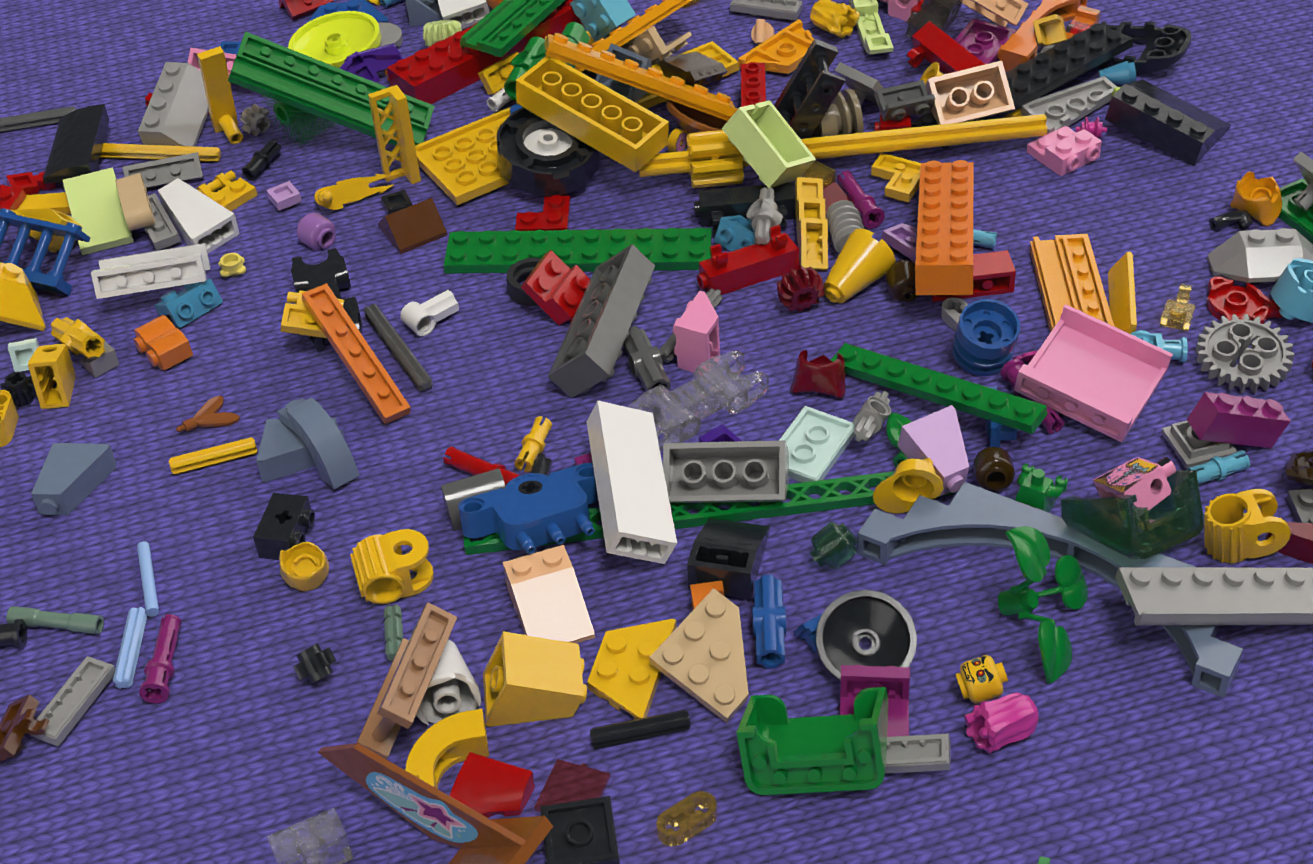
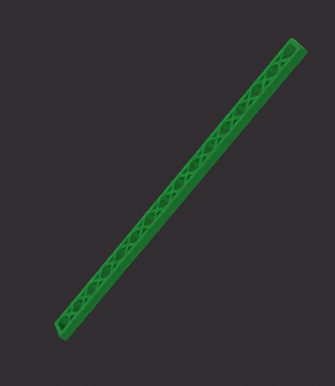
(739, 511)

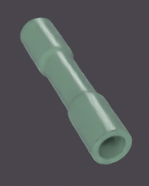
(74, 622)

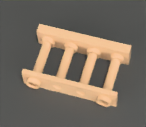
(999, 10)

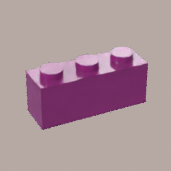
(1238, 420)

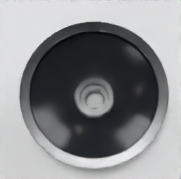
(866, 617)

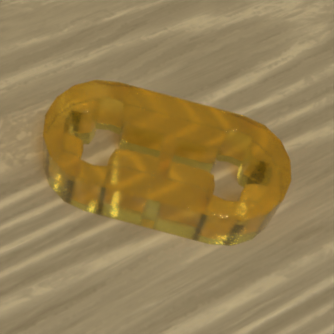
(684, 816)

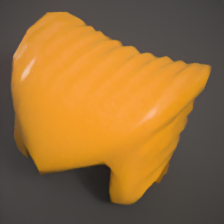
(1258, 197)

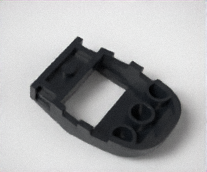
(1163, 45)

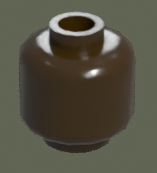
(901, 281)
(993, 469)

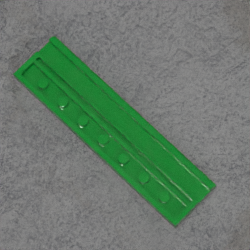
(507, 25)
(317, 87)

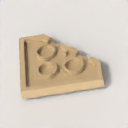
(708, 656)

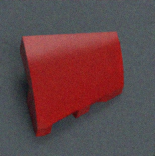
(492, 786)

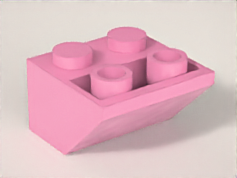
(696, 333)

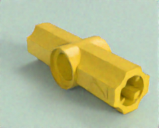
(78, 337)

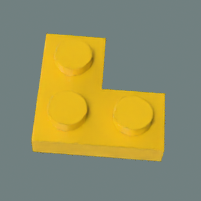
(902, 173)

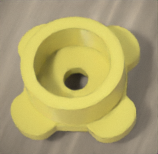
(232, 265)

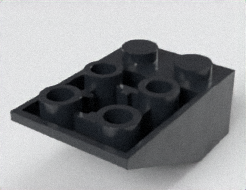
(728, 553)

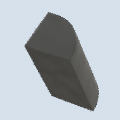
(461, 489)

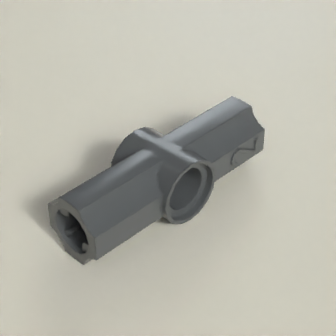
(645, 360)

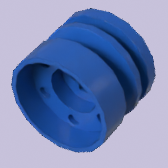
(985, 337)

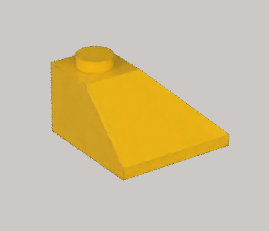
(18, 298)

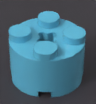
(1295, 290)

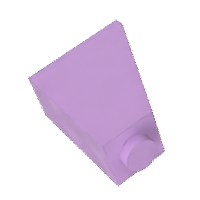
(941, 440)

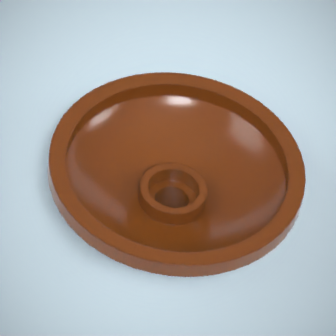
(693, 120)

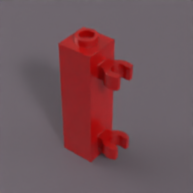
(937, 46)
(749, 264)

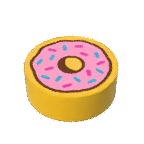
(677, 140)

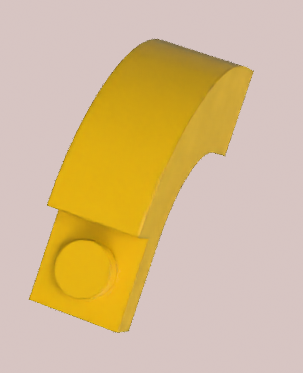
(447, 745)

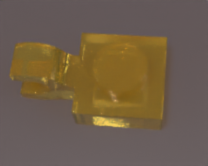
(1179, 313)

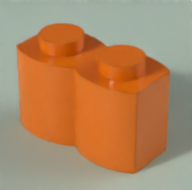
(162, 343)

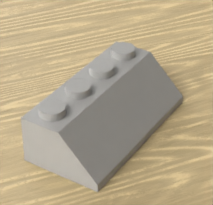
(176, 107)
(726, 471)

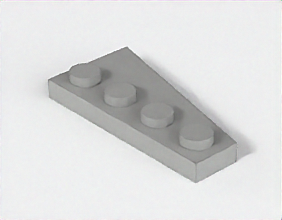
(1071, 104)

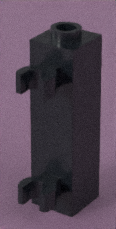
(737, 201)

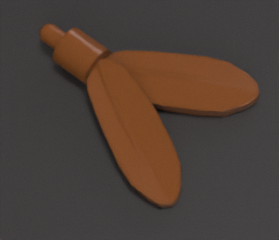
(209, 416)

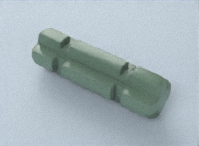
(393, 630)

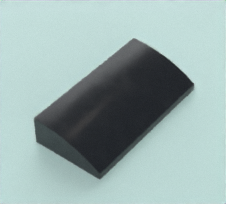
(77, 144)

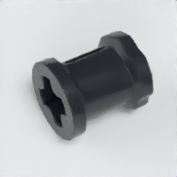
(14, 633)

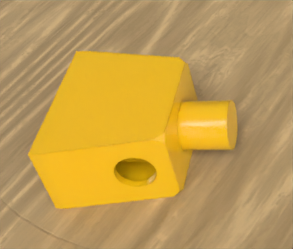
(49, 366)

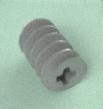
(842, 221)

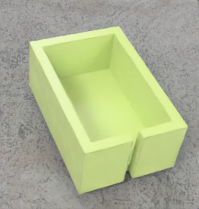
(768, 144)

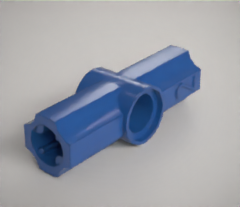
(769, 621)

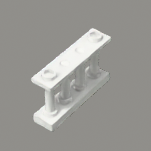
(151, 271)

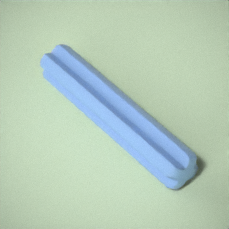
(130, 648)

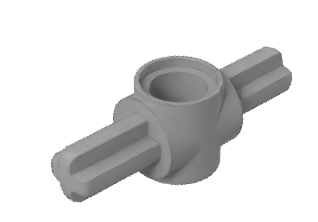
(764, 215)
(871, 416)

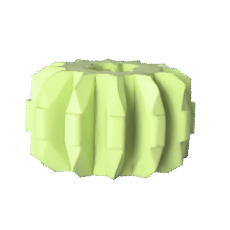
(439, 30)

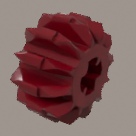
(800, 288)

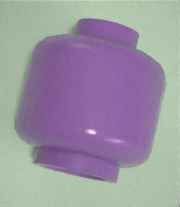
(316, 231)

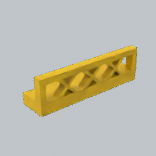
(403, 134)

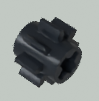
(20, 388)
(314, 663)

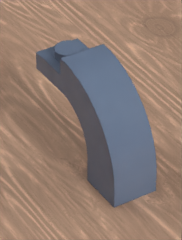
(322, 439)

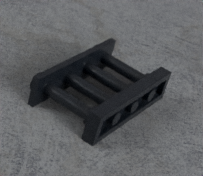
(810, 90)

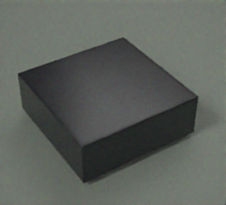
(395, 201)

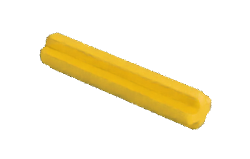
(212, 455)

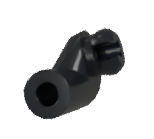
(1226, 219)

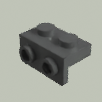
(904, 100)

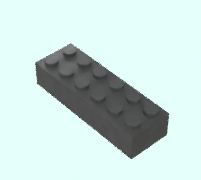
(602, 322)

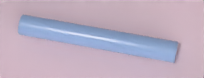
(147, 578)

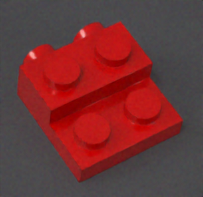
(556, 287)

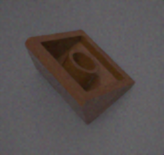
(413, 226)

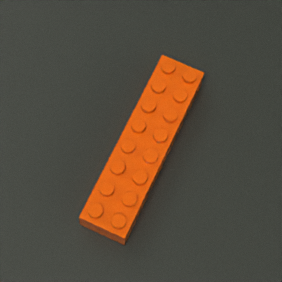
(945, 229)

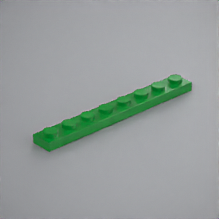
(942, 389)

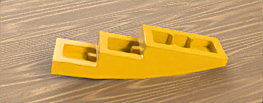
(811, 223)

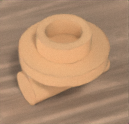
(761, 31)

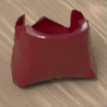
(819, 375)

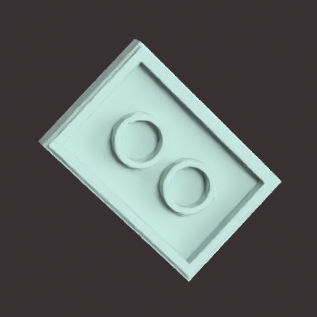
(815, 443)

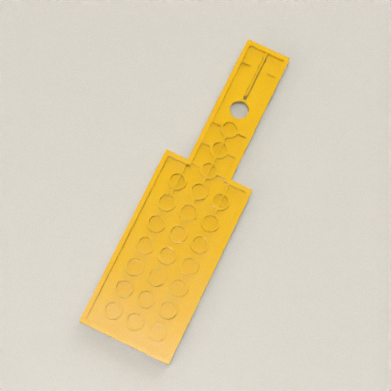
(466, 158)

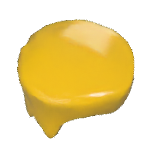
(304, 566)

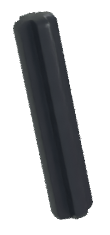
(640, 728)

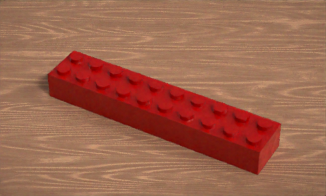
(449, 68)

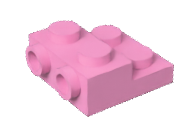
(1065, 149)

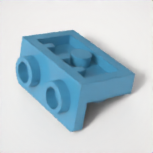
(735, 233)

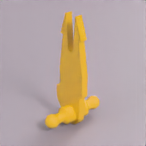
(348, 191)

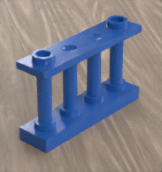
(54, 281)

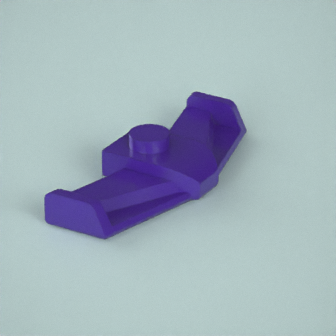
(371, 61)

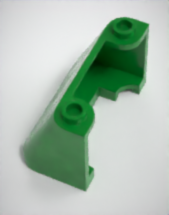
(816, 751)

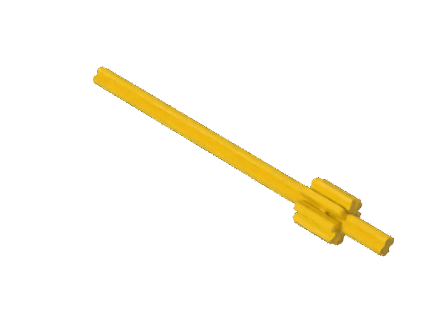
(718, 162)

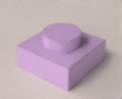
(284, 195)

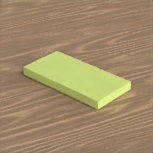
(98, 210)

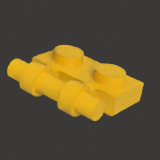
(231, 193)
(298, 319)

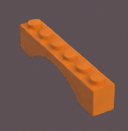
(1022, 43)

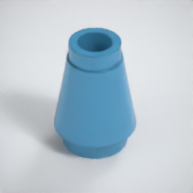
(1120, 73)

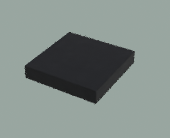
(581, 832)

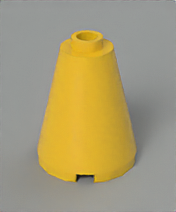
(858, 266)

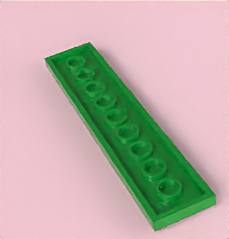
(498, 250)

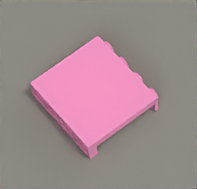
(1094, 373)

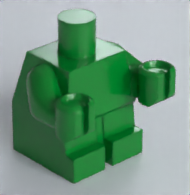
(1039, 490)

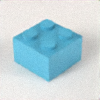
(602, 16)

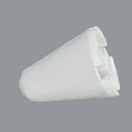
(450, 688)

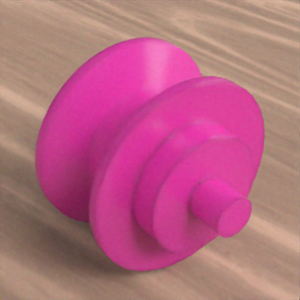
(1094, 128)

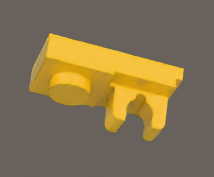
(497, 74)

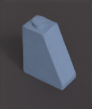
(282, 451)
(71, 475)

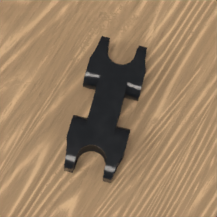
(335, 274)

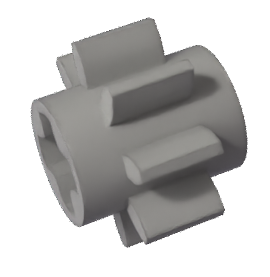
(255, 120)

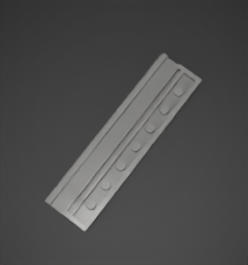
(1218, 595)

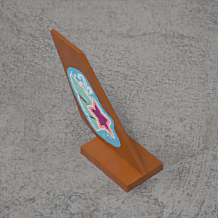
(437, 813)

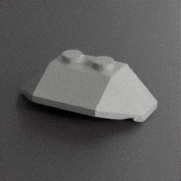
(1258, 254)

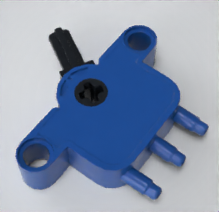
(534, 507)

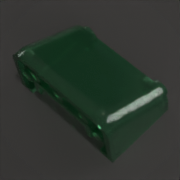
(1134, 529)

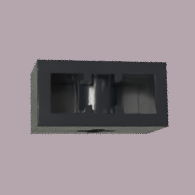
(283, 524)

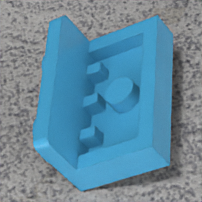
(189, 302)

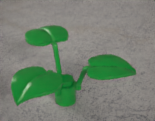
(1032, 557)

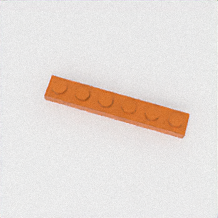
(356, 354)

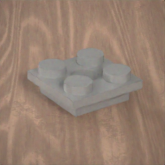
(1192, 450)

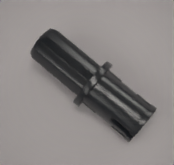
(261, 160)

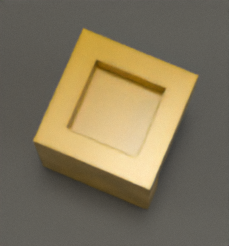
(1050, 30)

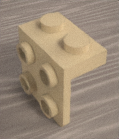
(651, 45)

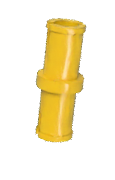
(533, 444)

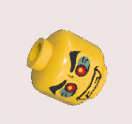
(981, 679)

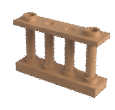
(407, 680)

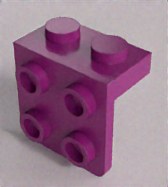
(895, 680)

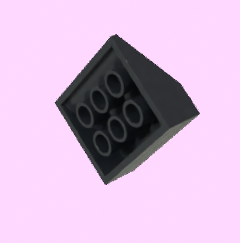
(1165, 121)

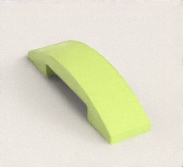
(871, 28)

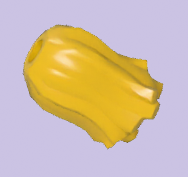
(834, 17)

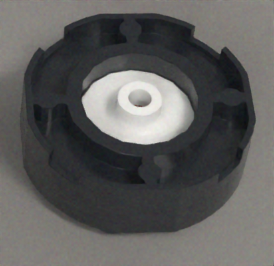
(542, 156)

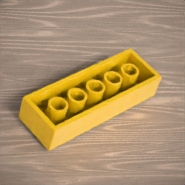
(592, 112)

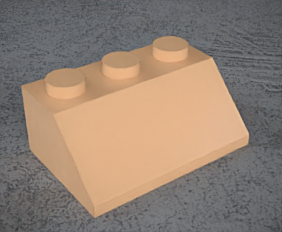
(970, 94)

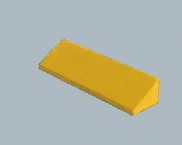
(1122, 294)

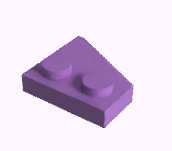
(903, 239)

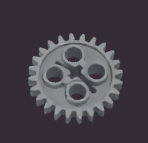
(1260, 365)

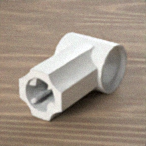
(423, 316)

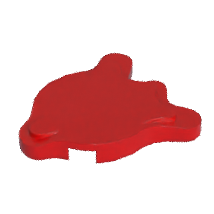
(1228, 299)

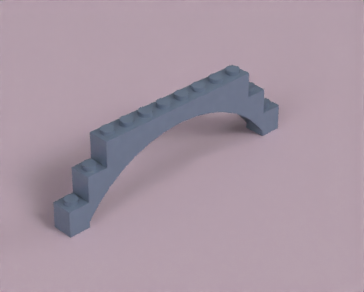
(982, 519)

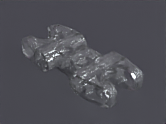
(713, 388)

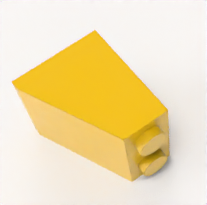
(532, 680)

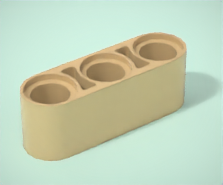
(135, 201)

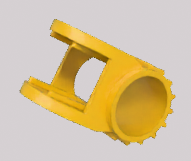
(1233, 534)
(384, 570)

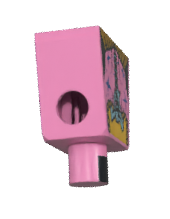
(1138, 478)

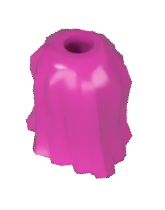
(1002, 721)

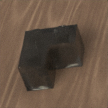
(939, 12)

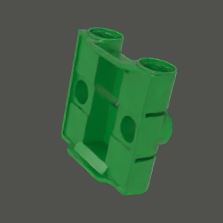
(536, 51)

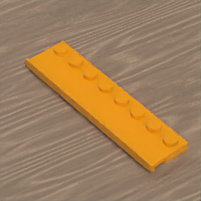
(637, 25)
(647, 80)
(1068, 276)

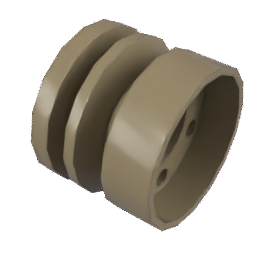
(842, 116)

